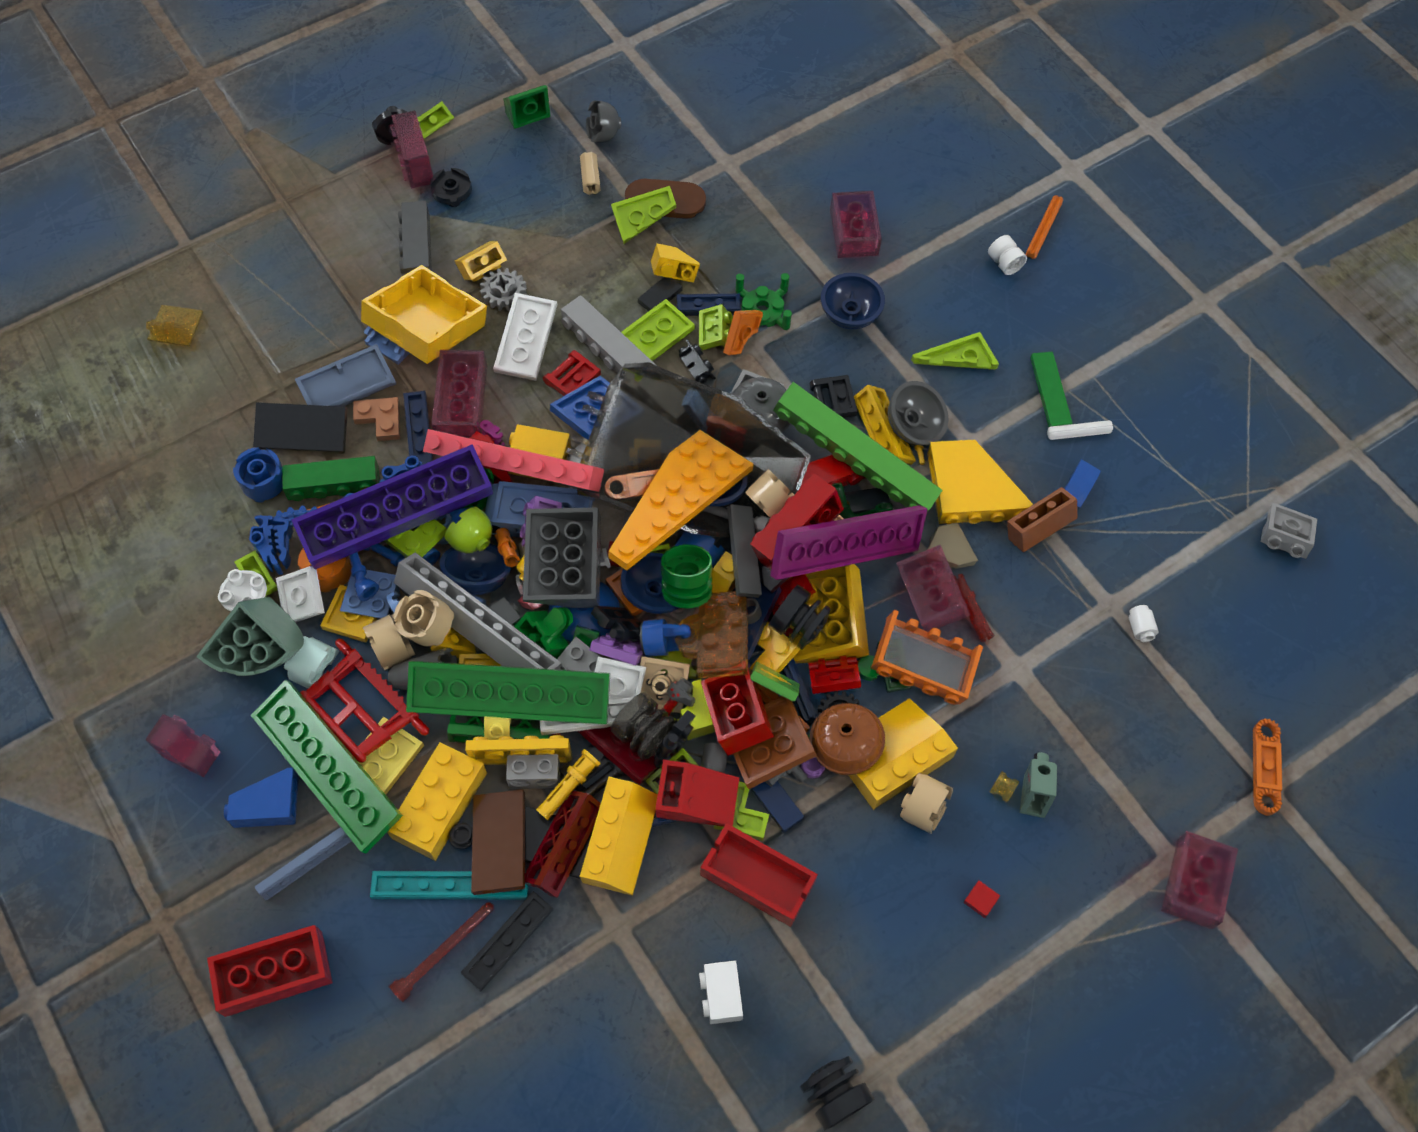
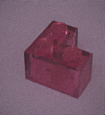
(181, 746)

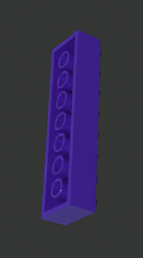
(392, 507)

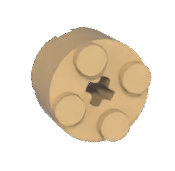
(769, 494)
(423, 618)
(388, 642)
(926, 803)

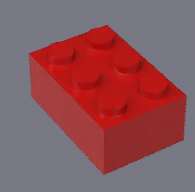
(737, 712)

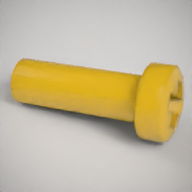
(918, 448)

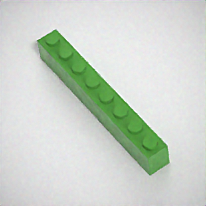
(855, 449)

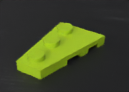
(642, 211)

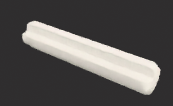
(1080, 430)

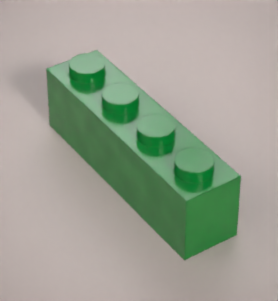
(329, 477)

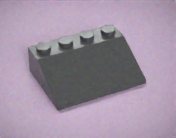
(562, 557)

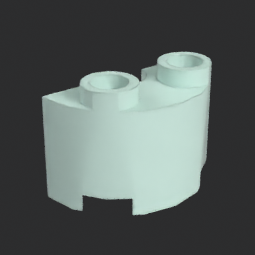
(310, 662)

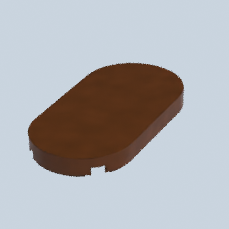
(688, 196)

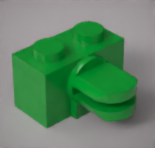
(547, 629)

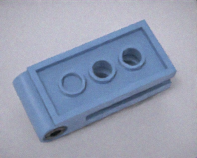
(508, 501)

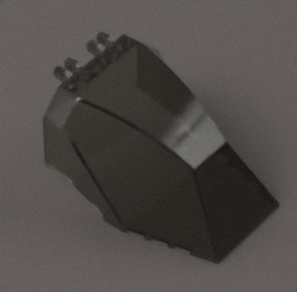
(655, 411)

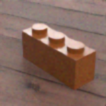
(1042, 519)

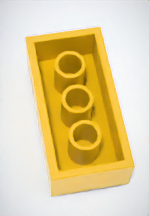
(437, 801)

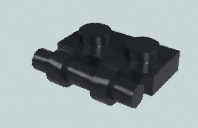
(620, 620)
(674, 739)

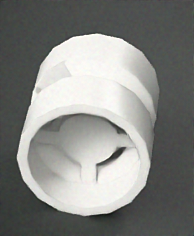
(1007, 254)

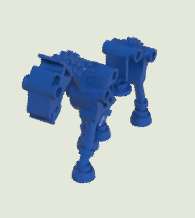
(276, 531)

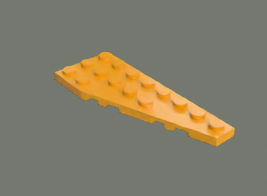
(682, 488)

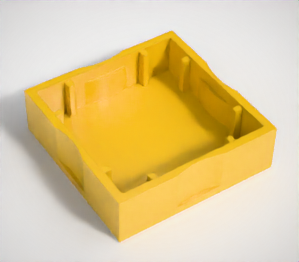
(423, 314)

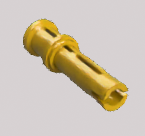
(575, 775)

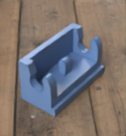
(386, 346)

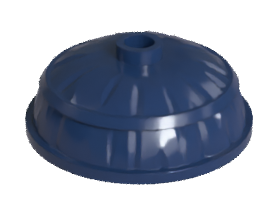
(852, 300)
(476, 571)

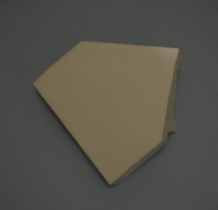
(954, 545)

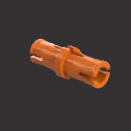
(507, 547)

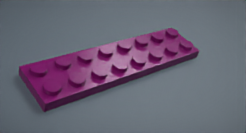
(847, 541)

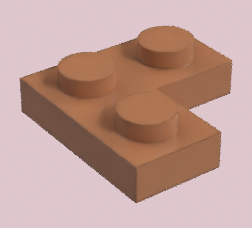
(383, 413)

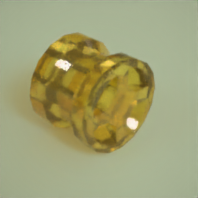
(1004, 786)

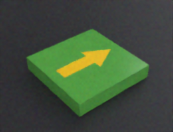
(775, 681)

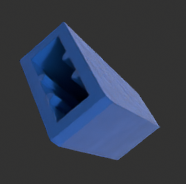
(265, 802)

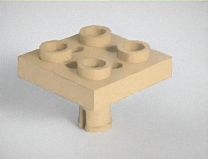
(661, 682)

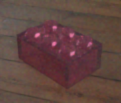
(412, 148)
(855, 224)
(933, 588)
(1199, 880)

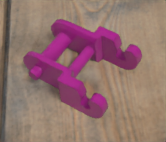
(492, 430)

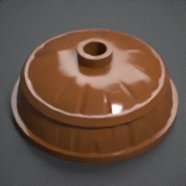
(851, 751)

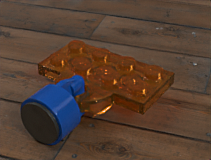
(712, 636)

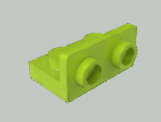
(714, 326)

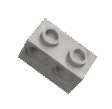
(533, 771)

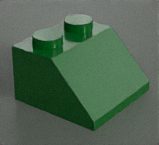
(527, 106)

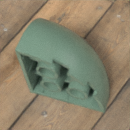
(253, 639)

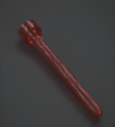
(403, 986)

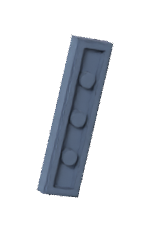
(303, 864)

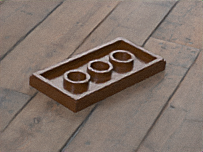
(498, 842)

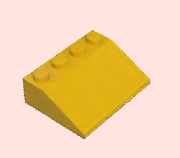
(846, 624)
(911, 747)

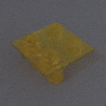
(174, 325)

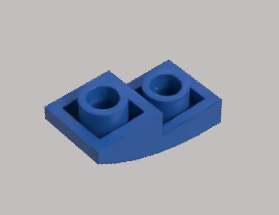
(1082, 481)

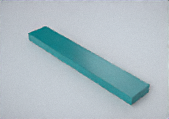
(432, 886)

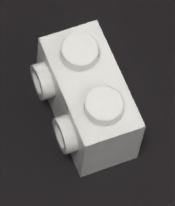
(722, 992)

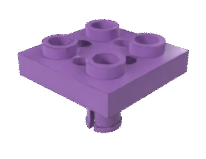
(618, 650)

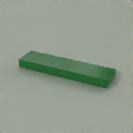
(1050, 389)

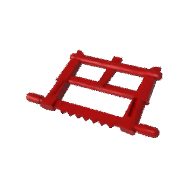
(379, 734)

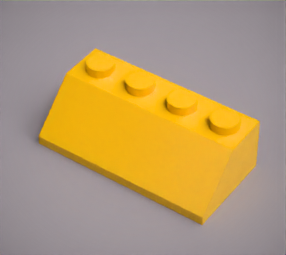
(619, 836)

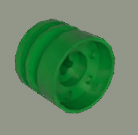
(686, 576)

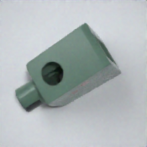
(1039, 786)

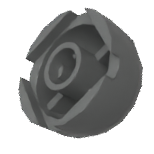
(603, 121)

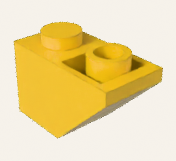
(673, 263)

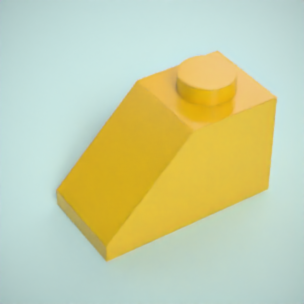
(723, 574)

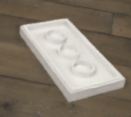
(525, 336)

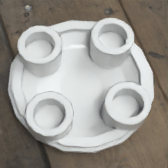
(241, 587)

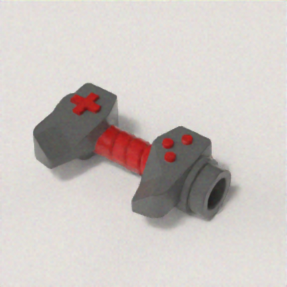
(679, 692)

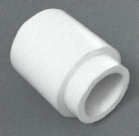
(1143, 623)

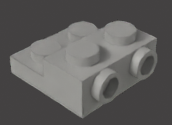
(1289, 531)

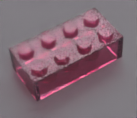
(460, 392)

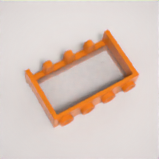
(926, 660)

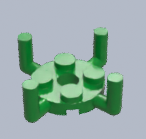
(765, 297)

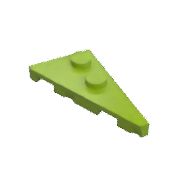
(964, 352)

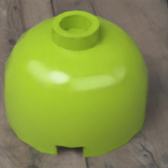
(471, 532)

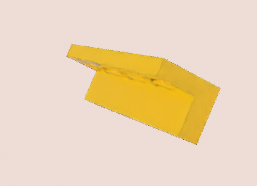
(875, 418)

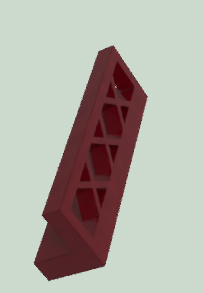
(567, 843)

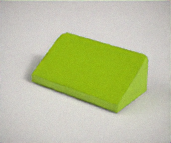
(434, 119)

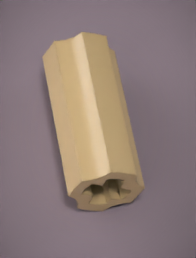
(590, 173)

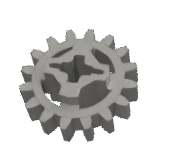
(493, 286)

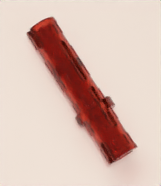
(976, 615)

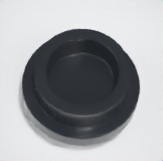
(461, 836)

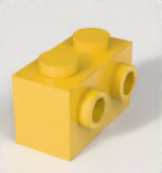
(481, 260)

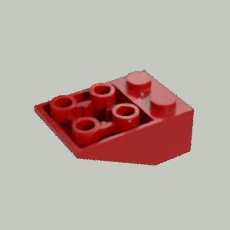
(696, 794)

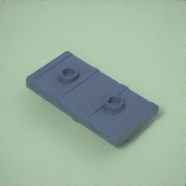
(347, 379)

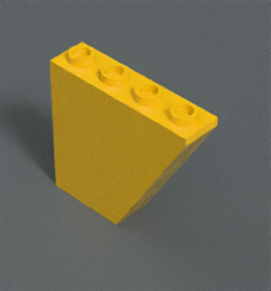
(972, 484)

